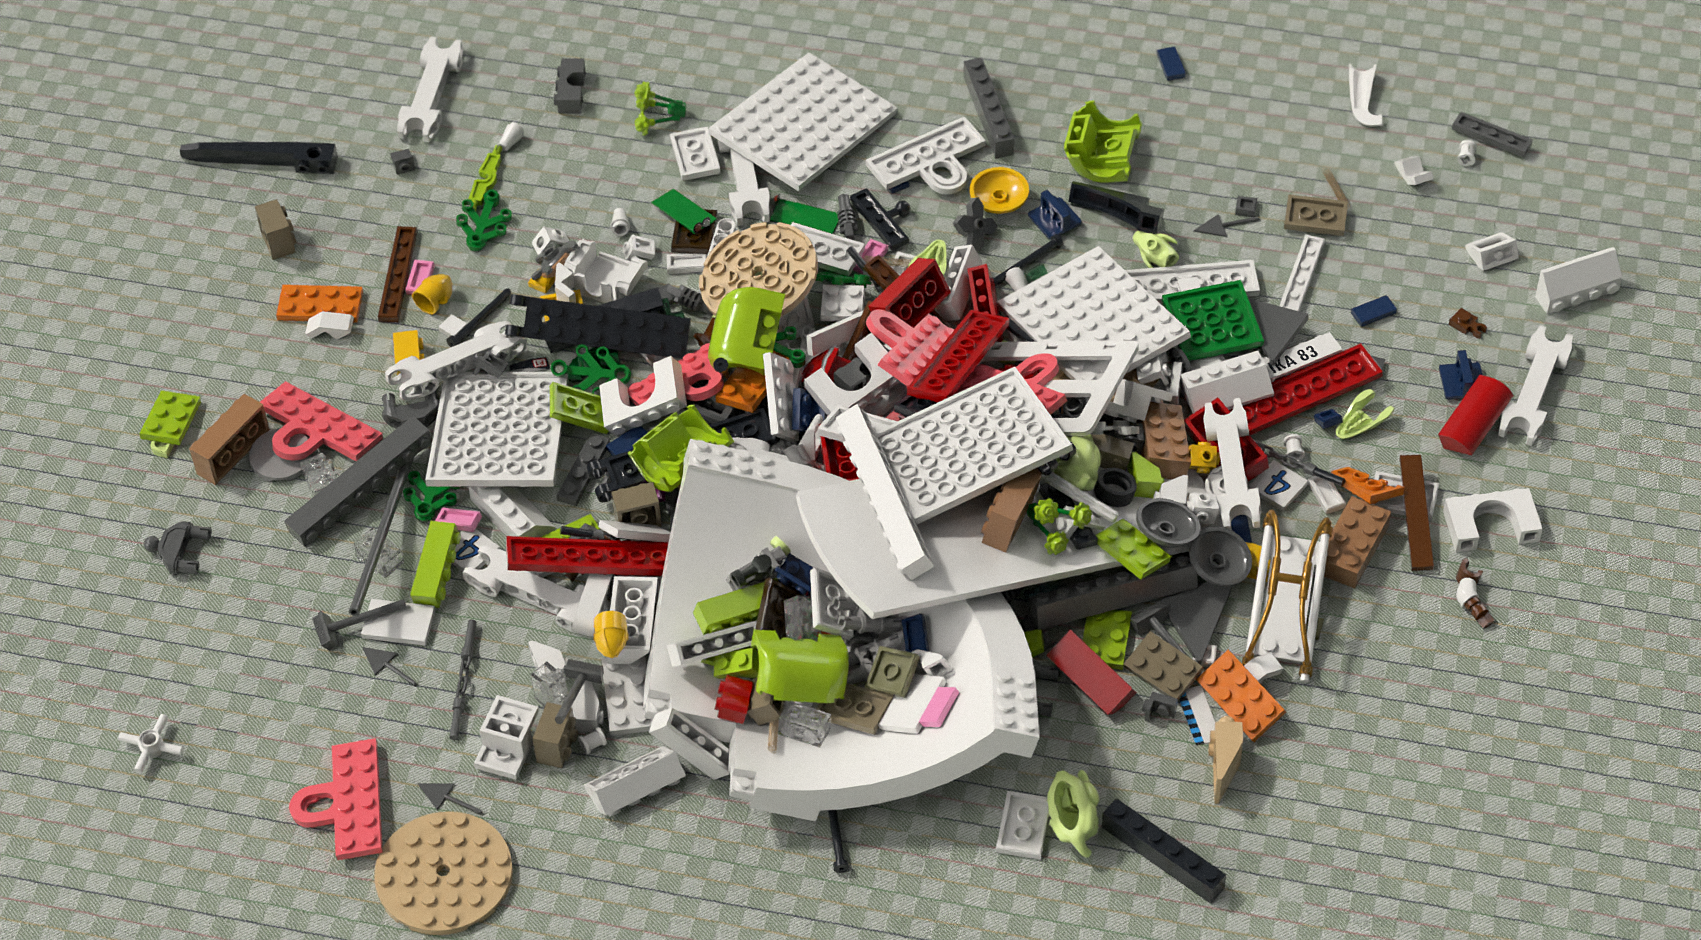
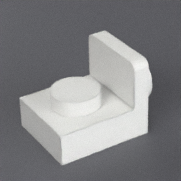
(639, 247)

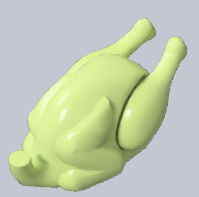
(1083, 467)
(1073, 809)

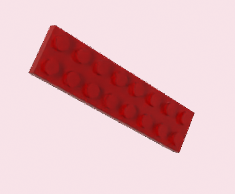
(958, 356)
(1313, 387)
(585, 556)

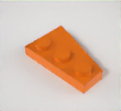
(1367, 488)

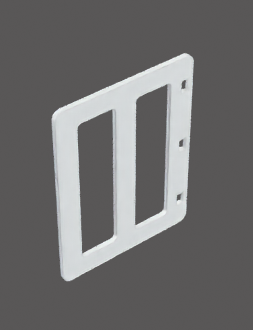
(1098, 390)

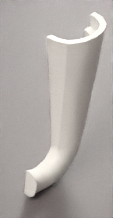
(1360, 90)

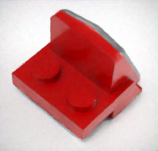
(828, 361)

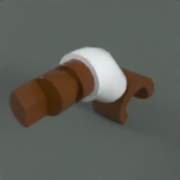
(1468, 596)

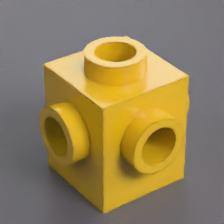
(1203, 457)

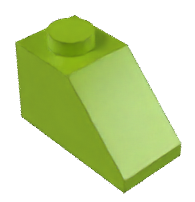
(1146, 476)

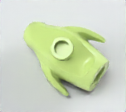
(1156, 249)

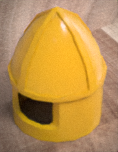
(433, 291)
(610, 633)

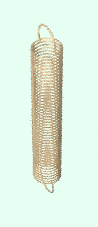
(1335, 185)
(905, 262)
(775, 735)

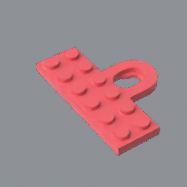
(913, 348)
(694, 368)
(1049, 398)
(319, 421)
(355, 800)

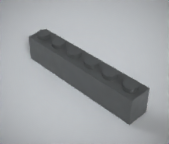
(988, 108)

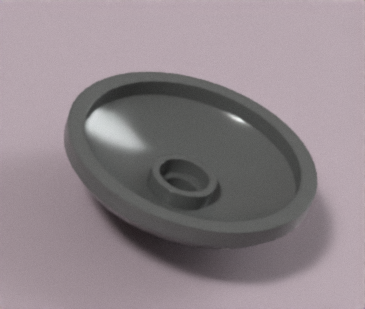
(1168, 522)
(1225, 549)

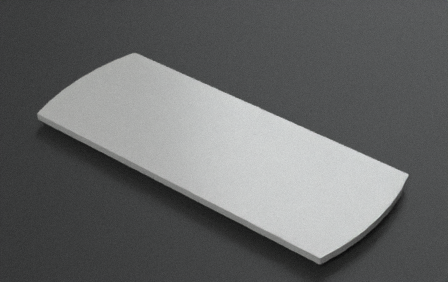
(860, 559)

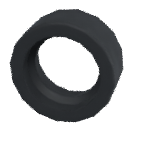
(1112, 497)

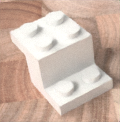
(842, 301)
(1134, 399)
(506, 737)

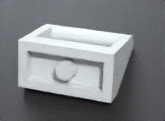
(1495, 254)
(811, 439)

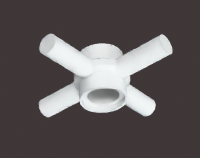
(152, 750)

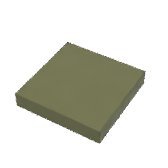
(892, 671)

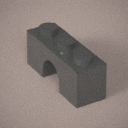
(568, 87)
(852, 375)

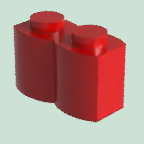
(734, 699)

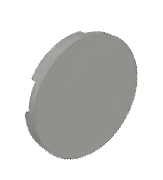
(269, 465)

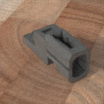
(710, 410)

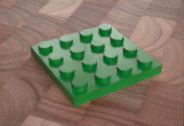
(1217, 319)

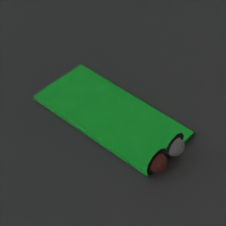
(684, 211)
(802, 214)

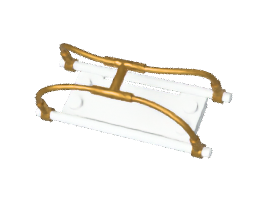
(1288, 595)

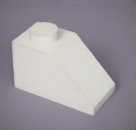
(1174, 490)
(541, 653)

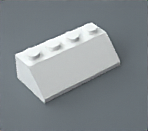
(1579, 280)
(1234, 378)
(510, 511)
(636, 600)
(635, 780)

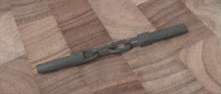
(459, 703)

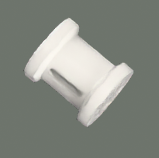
(1469, 154)
(1293, 444)
(592, 740)

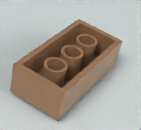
(229, 439)
(1166, 440)
(1010, 509)
(1355, 541)

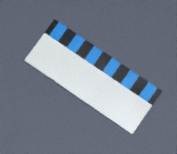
(1198, 714)

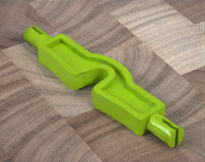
(487, 171)

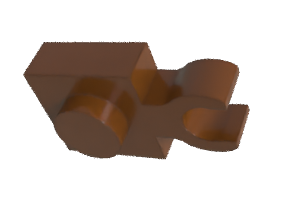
(1467, 322)

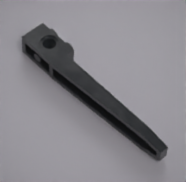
(304, 156)

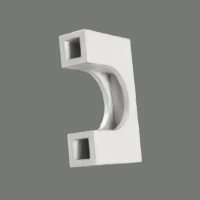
(829, 395)
(665, 399)
(1515, 505)

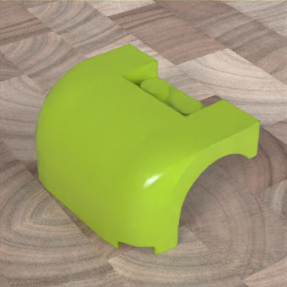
(1101, 146)
(746, 327)
(662, 450)
(801, 668)

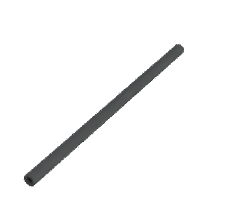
(379, 539)

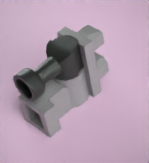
(757, 568)

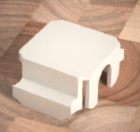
(605, 275)

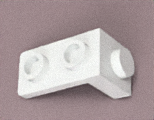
(1064, 523)

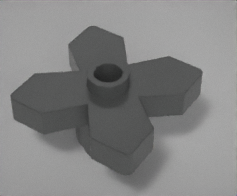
(974, 225)

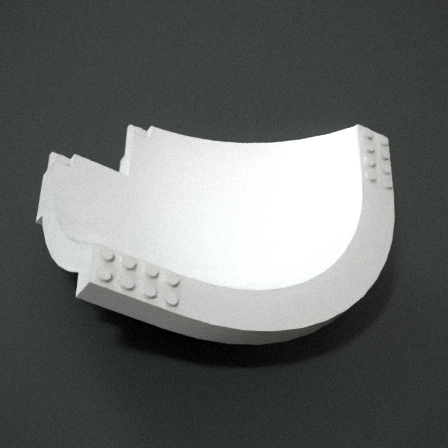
(725, 517)

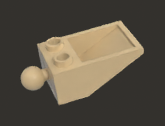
(1226, 749)

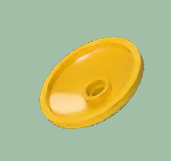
(1000, 189)

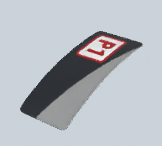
(530, 365)

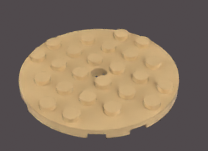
(777, 250)
(447, 904)

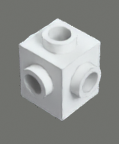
(1204, 507)

